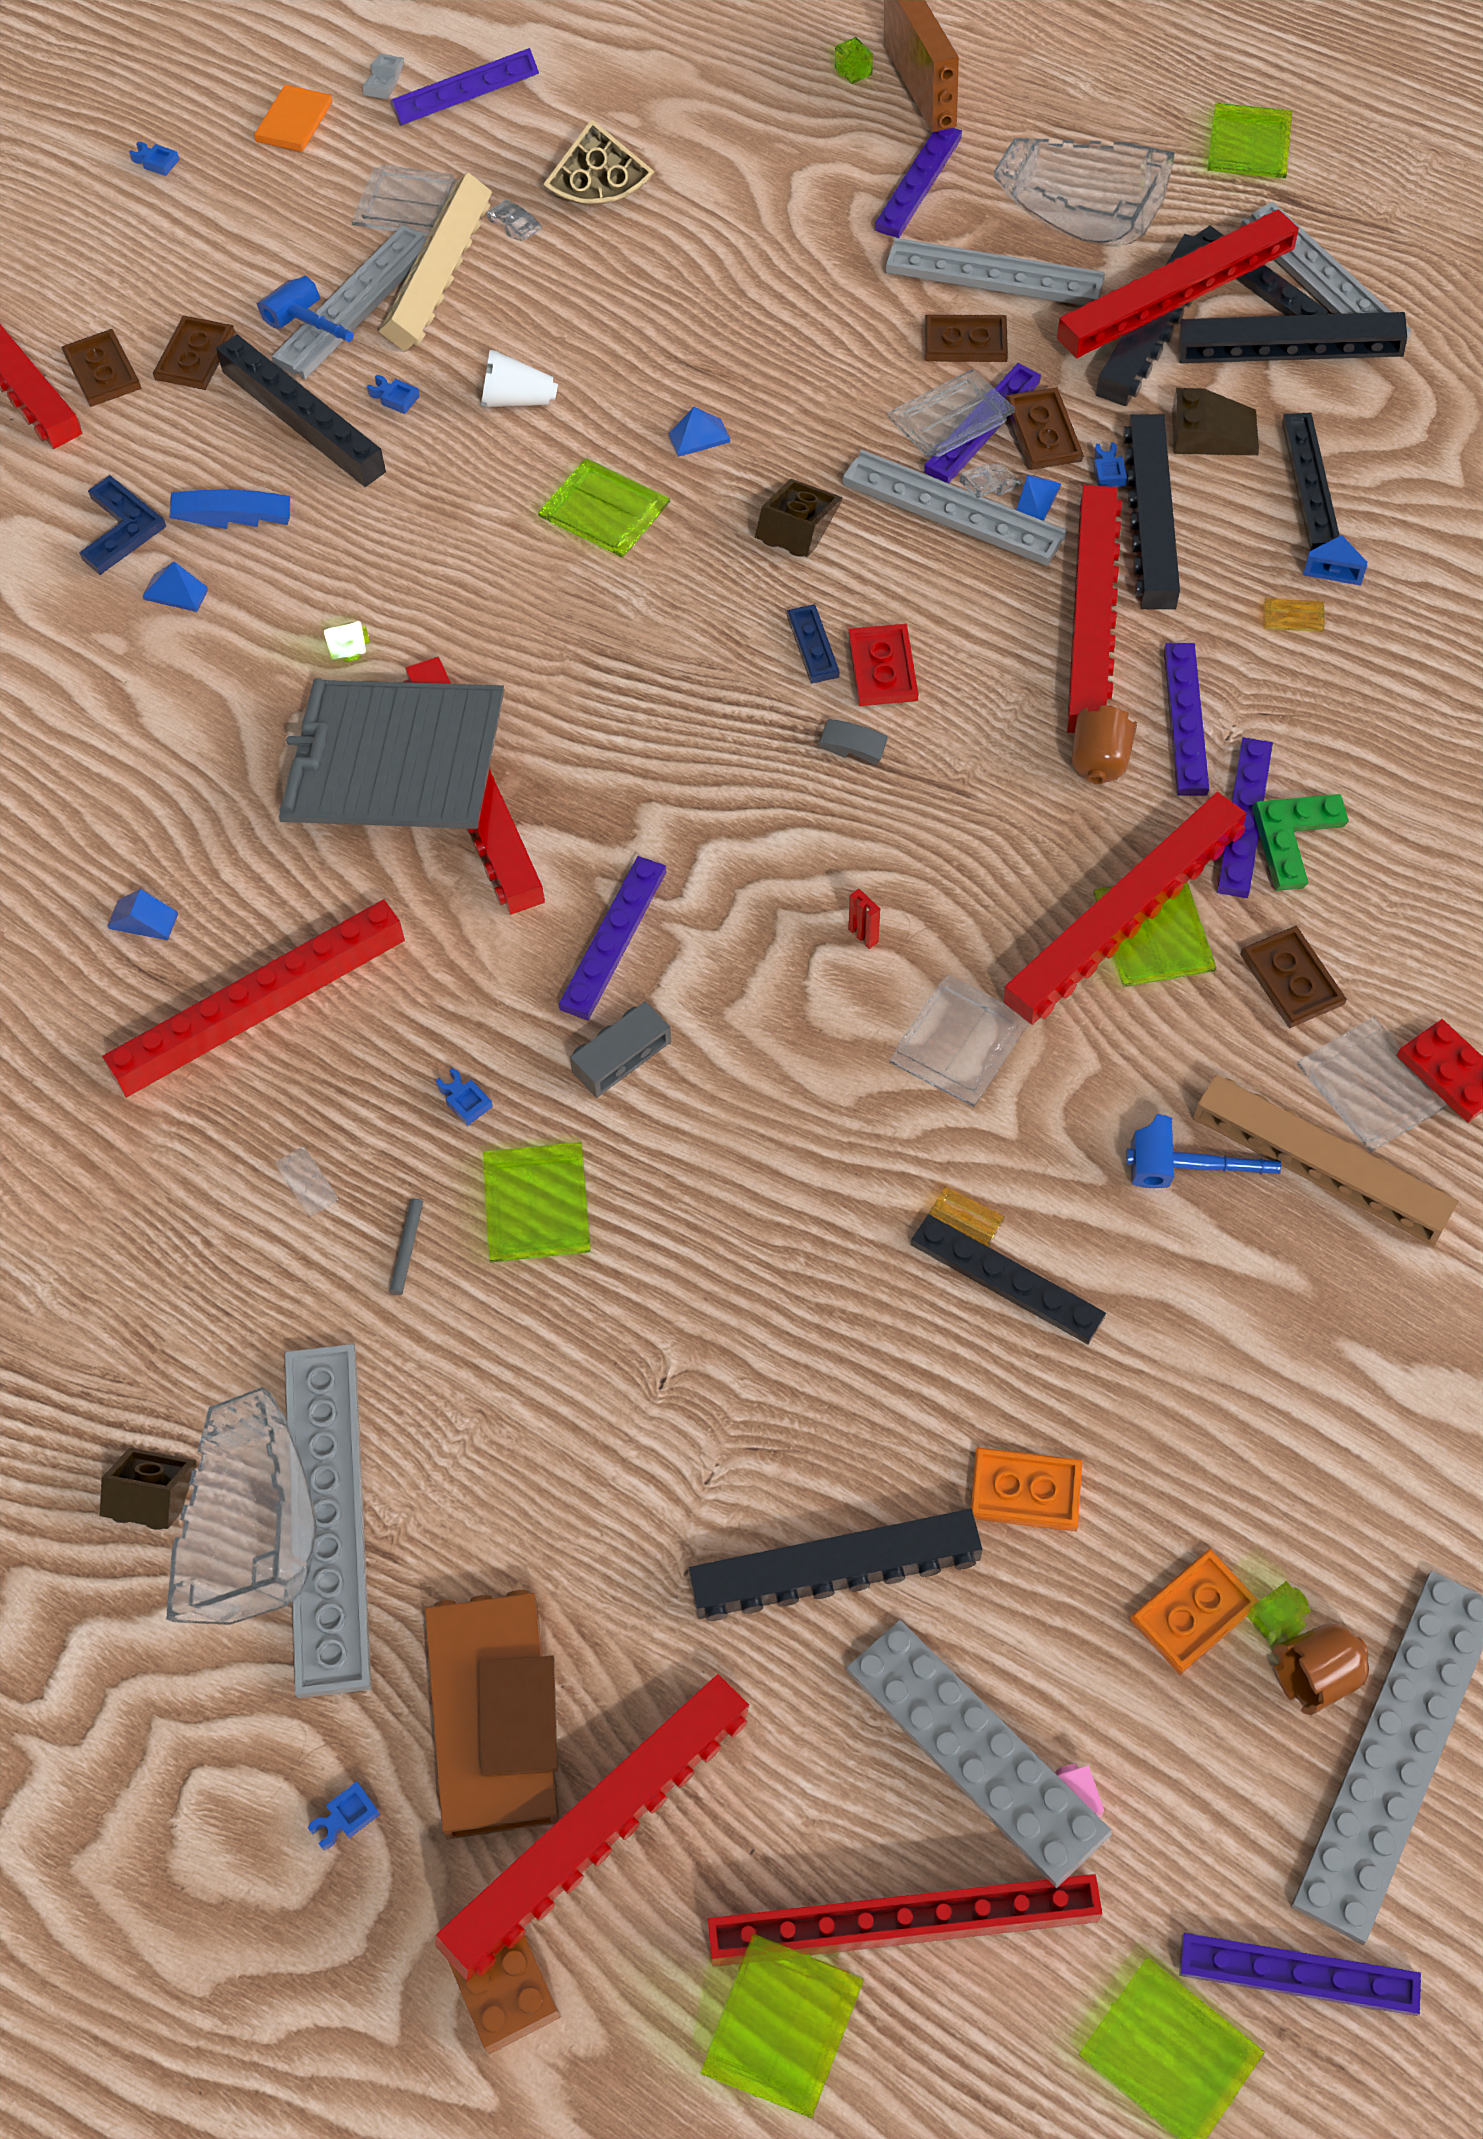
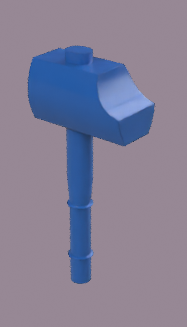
(292, 301)
(1154, 1159)

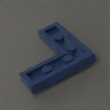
(136, 525)

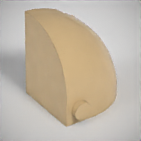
(598, 169)

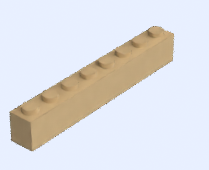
(435, 263)

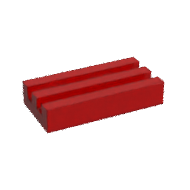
(864, 921)

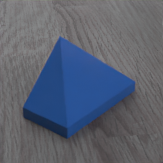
(698, 432)
(1038, 496)
(176, 588)

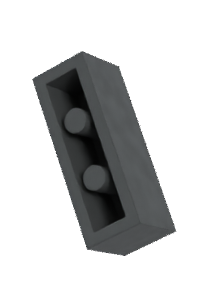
(620, 1049)

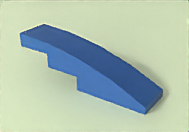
(228, 505)

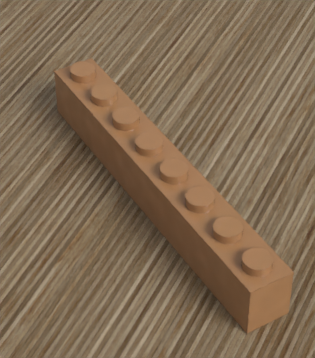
(1325, 1159)

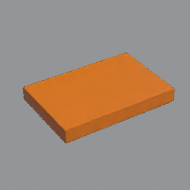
(293, 118)
(1026, 1489)
(1194, 1611)

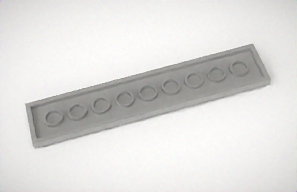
(333, 1604)
(1394, 1760)

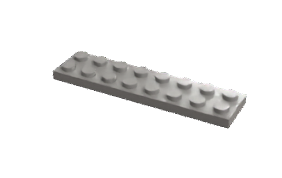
(979, 1753)

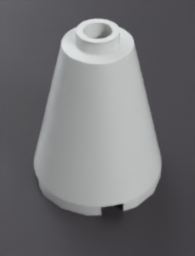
(515, 383)

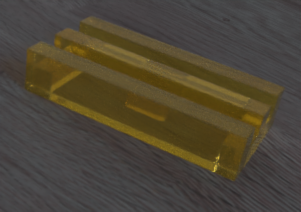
(1292, 617)
(971, 1206)

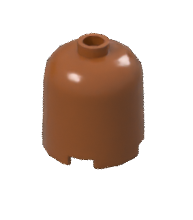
(1102, 744)
(1321, 1666)

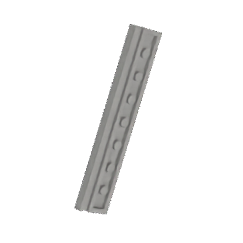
(994, 272)
(1323, 274)
(352, 302)
(954, 507)

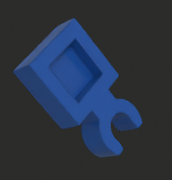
(157, 159)
(396, 395)
(1108, 468)
(464, 1100)
(349, 1813)

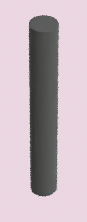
(406, 1247)

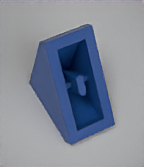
(1336, 562)
(143, 915)

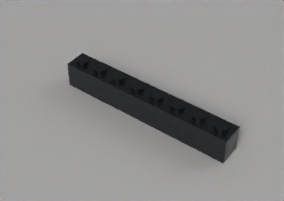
(1292, 337)
(1139, 348)
(301, 410)
(1152, 512)
(835, 1565)

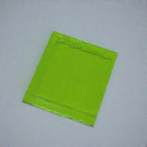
(1250, 140)
(604, 507)
(1165, 946)
(536, 1202)
(781, 2025)
(1171, 2053)

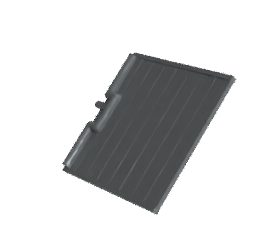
(393, 754)

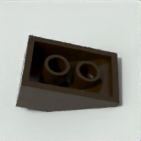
(1212, 424)
(796, 517)

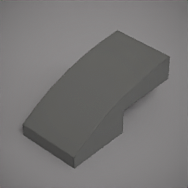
(846, 738)

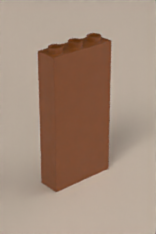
(923, 60)
(457, 1641)

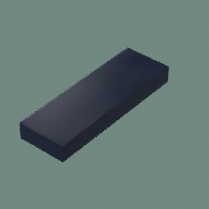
(813, 644)

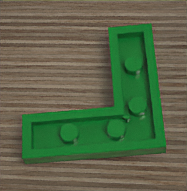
(1276, 826)

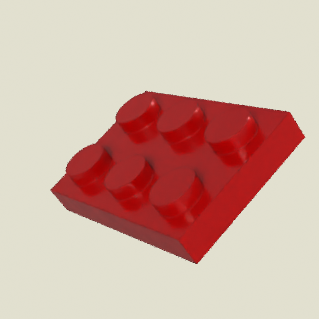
(883, 664)
(1447, 1067)

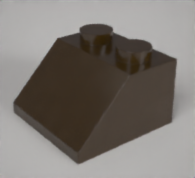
(146, 1488)

